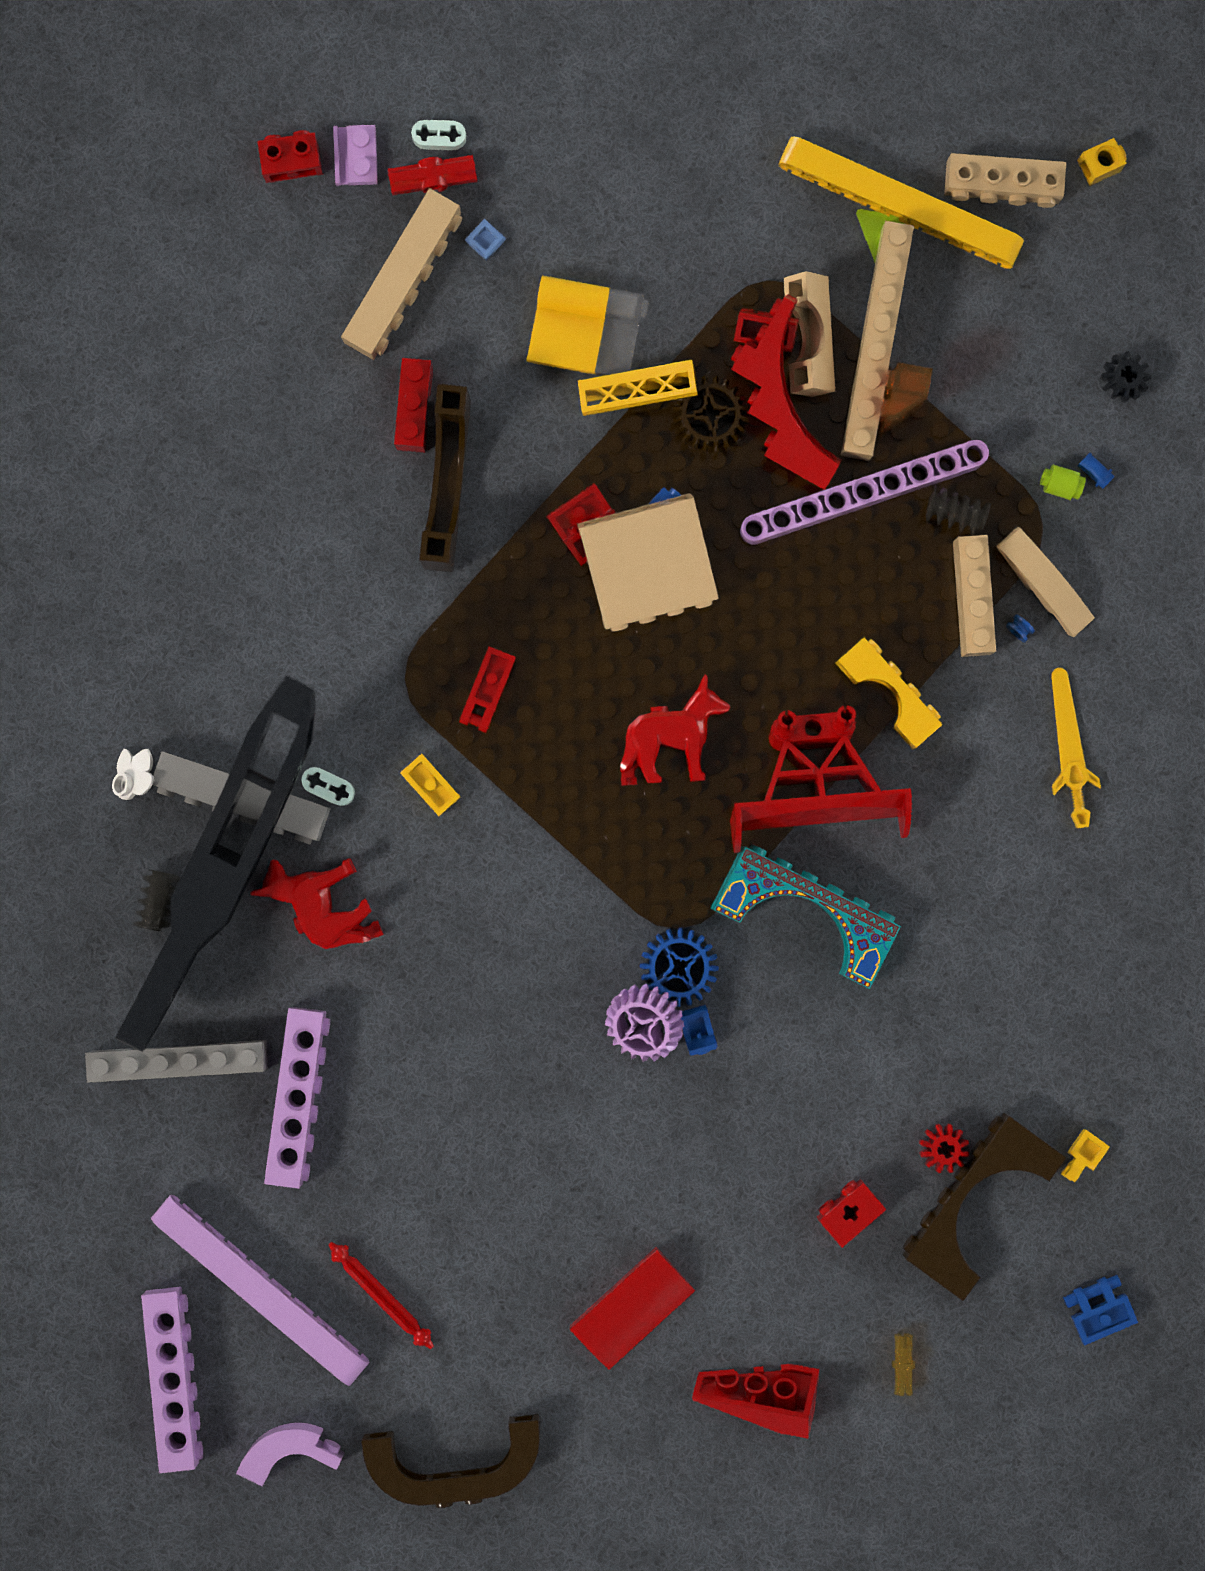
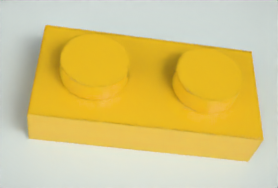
(430, 785)

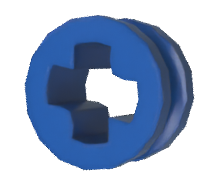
(1020, 628)

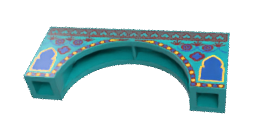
(864, 933)

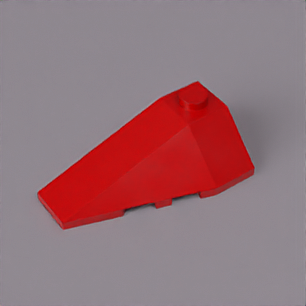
(770, 1399)

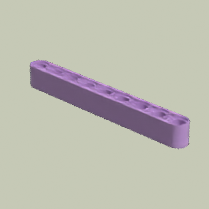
(874, 483)
(259, 1291)

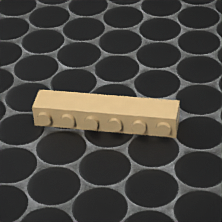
(401, 274)

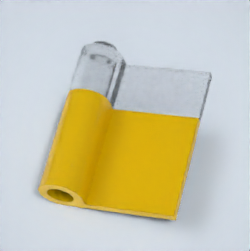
(585, 326)

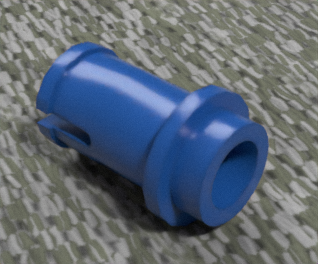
(1096, 471)

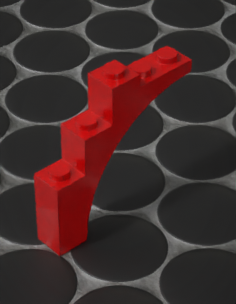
(763, 364)

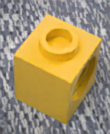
(1094, 170)

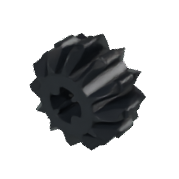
(1118, 383)

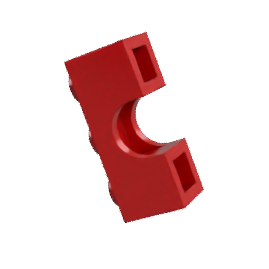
(413, 405)

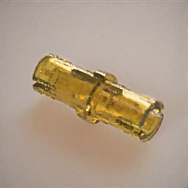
(903, 1364)

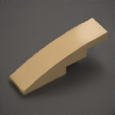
(1045, 581)

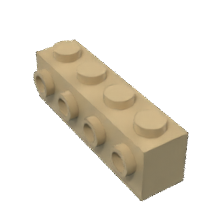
(1005, 179)

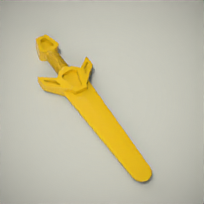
(1072, 762)

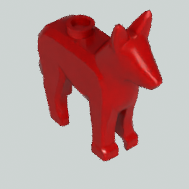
(674, 729)
(313, 905)

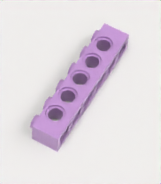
(278, 1170)
(171, 1455)

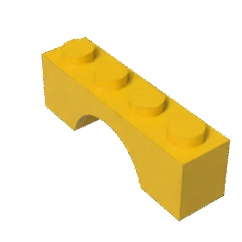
(914, 719)

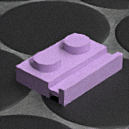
(355, 155)

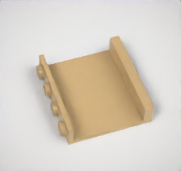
(648, 562)

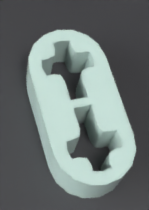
(438, 142)
(330, 779)

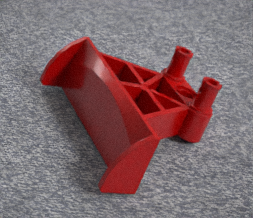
(834, 731)

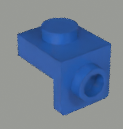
(698, 1031)

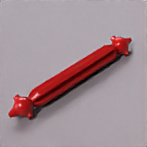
(381, 1295)

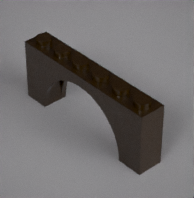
(441, 529)
(936, 1244)

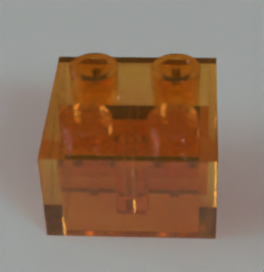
(905, 393)

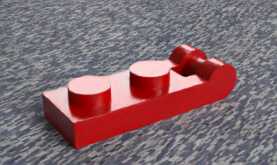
(488, 688)

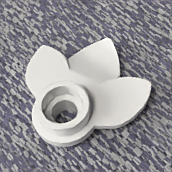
(133, 774)

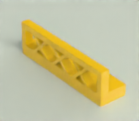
(636, 383)

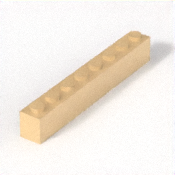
(877, 341)

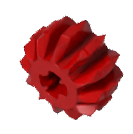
(950, 1138)

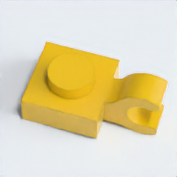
(1087, 1152)

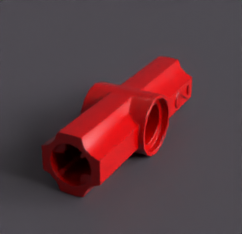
(432, 174)

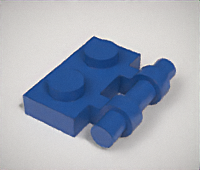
(1102, 1318)

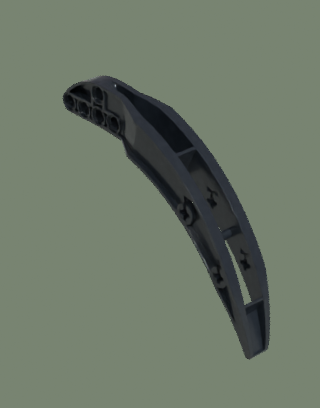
(216, 874)

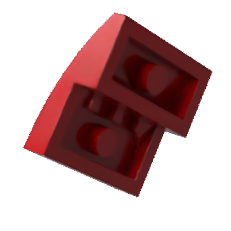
(583, 507)

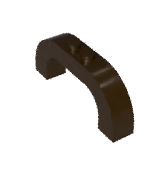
(453, 1486)

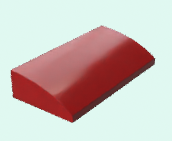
(631, 1308)

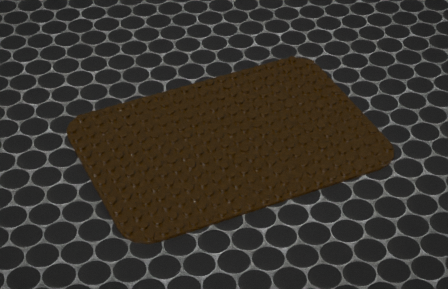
(764, 644)

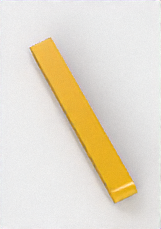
(902, 201)

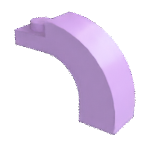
(284, 1441)

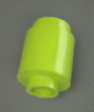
(1062, 482)

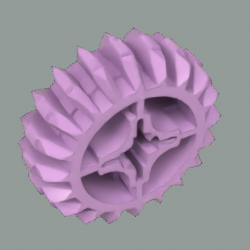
(644, 1007)

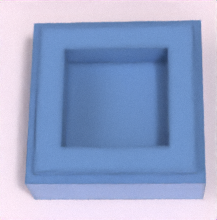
(485, 239)

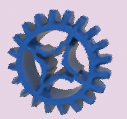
(700, 952)

